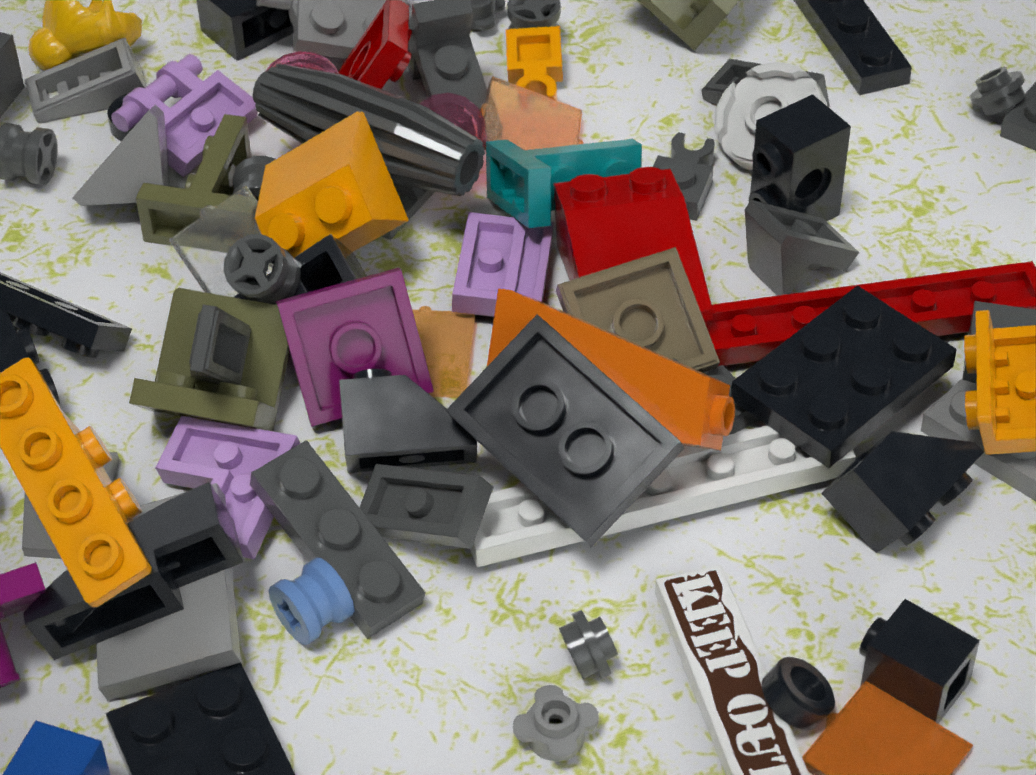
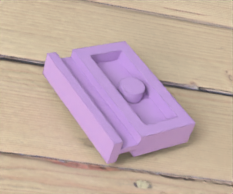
(496, 256)

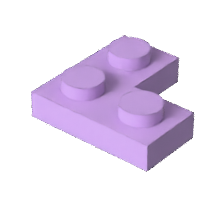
(225, 455)

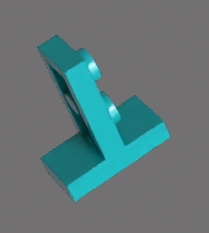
(524, 179)

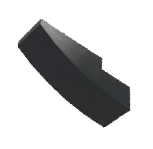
(182, 543)

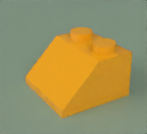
(328, 188)

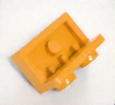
(1006, 386)

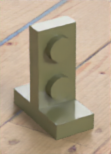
(169, 209)

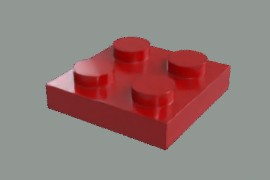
(382, 48)

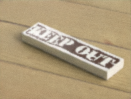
(726, 674)

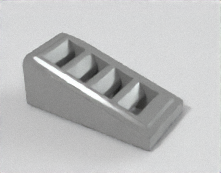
(97, 80)

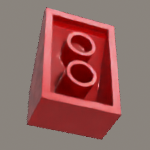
(623, 220)

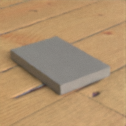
(179, 644)

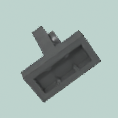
(444, 50)

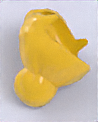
(77, 30)

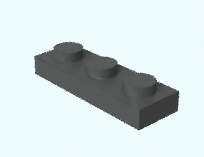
(332, 527)

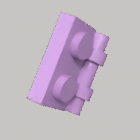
(193, 116)

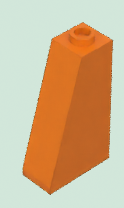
(678, 397)

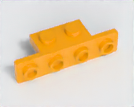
(70, 487)

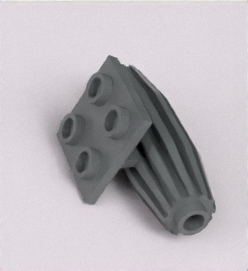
(416, 143)

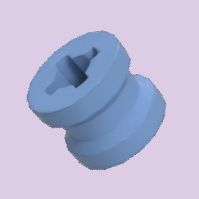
(311, 601)

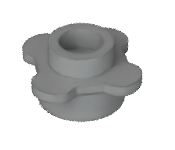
(550, 740)

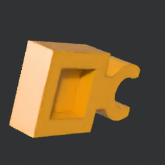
(535, 59)

